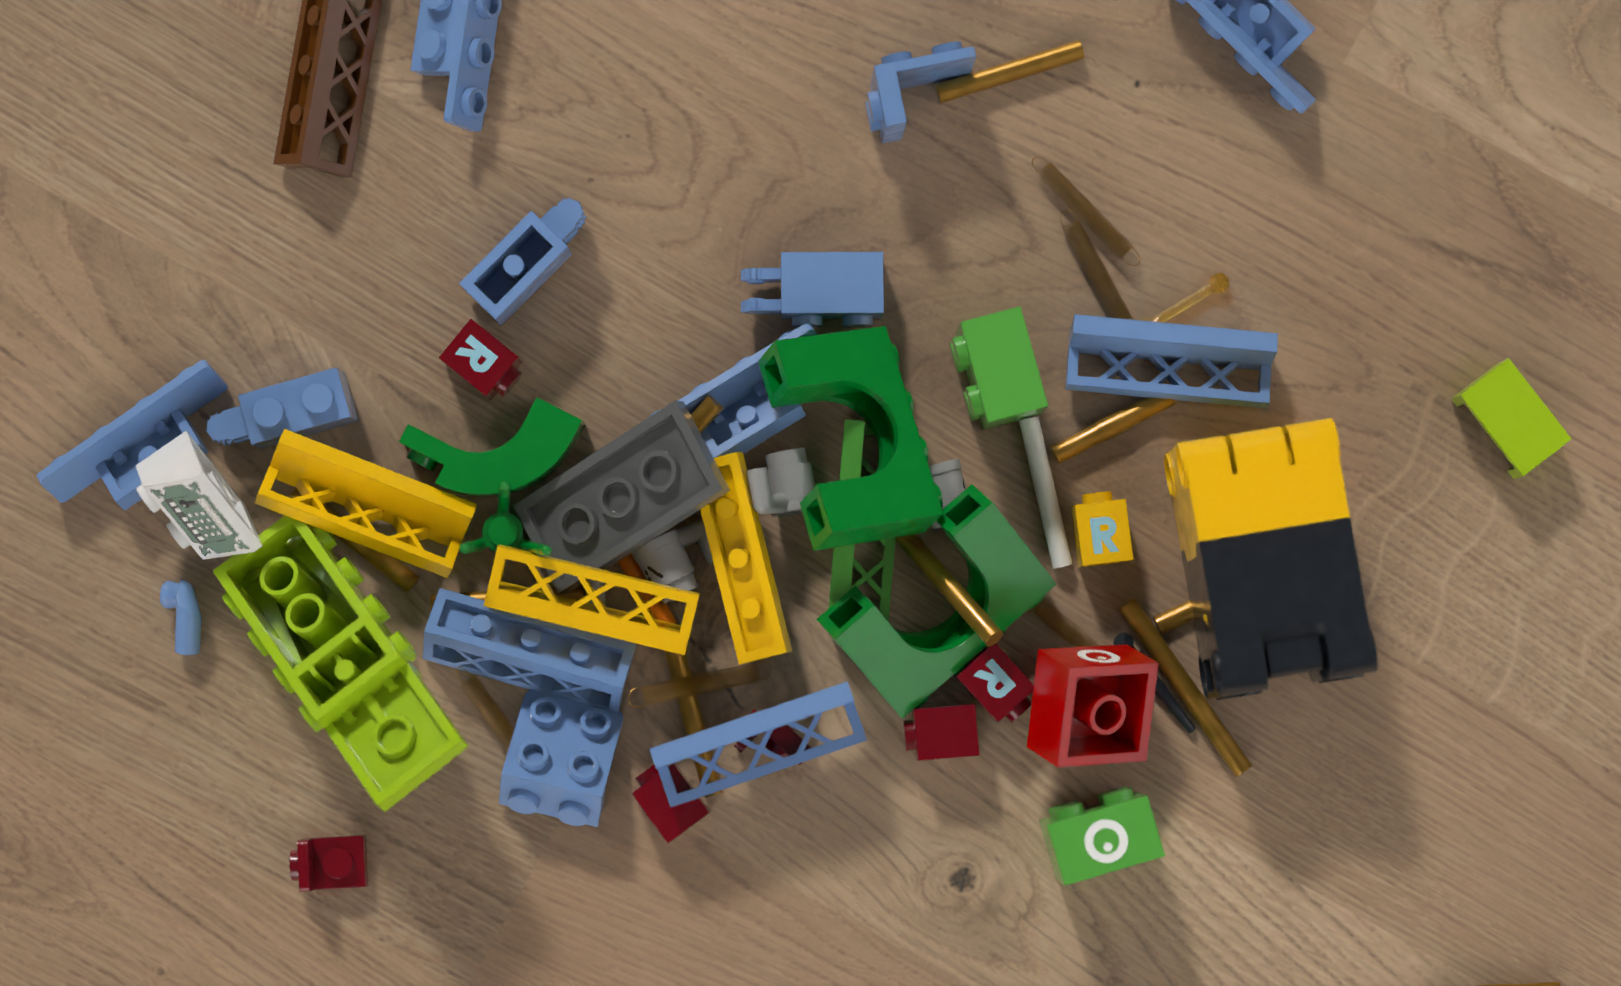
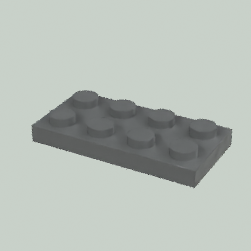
(624, 494)

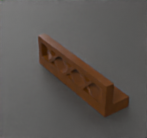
(311, 81)

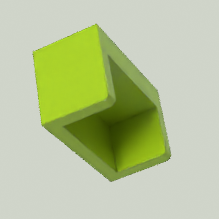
(1513, 417)

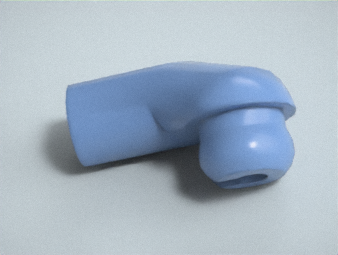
(188, 615)

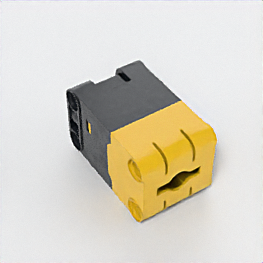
(1270, 558)

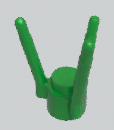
(504, 530)

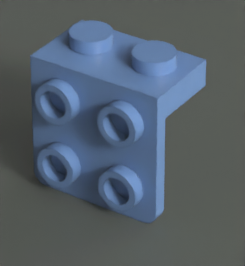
(901, 71)
(560, 759)

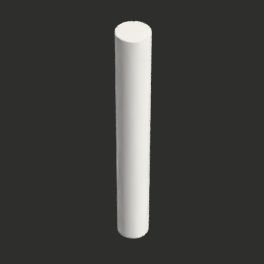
(1045, 492)

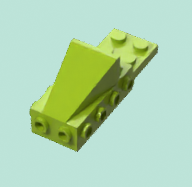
(340, 658)

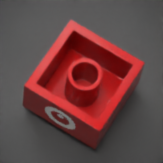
(1092, 705)

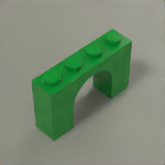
(863, 374)
(912, 665)

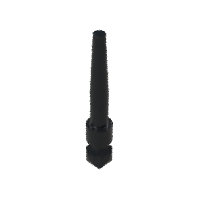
(1161, 690)

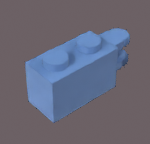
(524, 260)
(822, 288)
(299, 405)

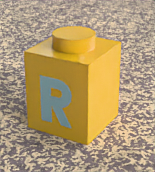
(1101, 530)

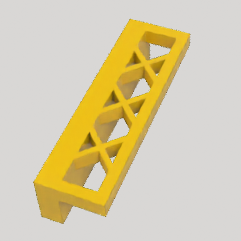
(369, 496)
(744, 567)
(588, 616)

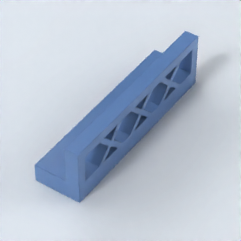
(1170, 343)
(527, 651)
(752, 725)

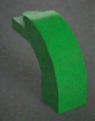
(523, 461)

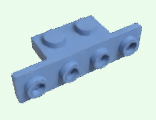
(1263, 39)
(458, 42)
(746, 405)
(133, 437)

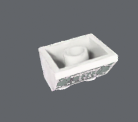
(196, 500)

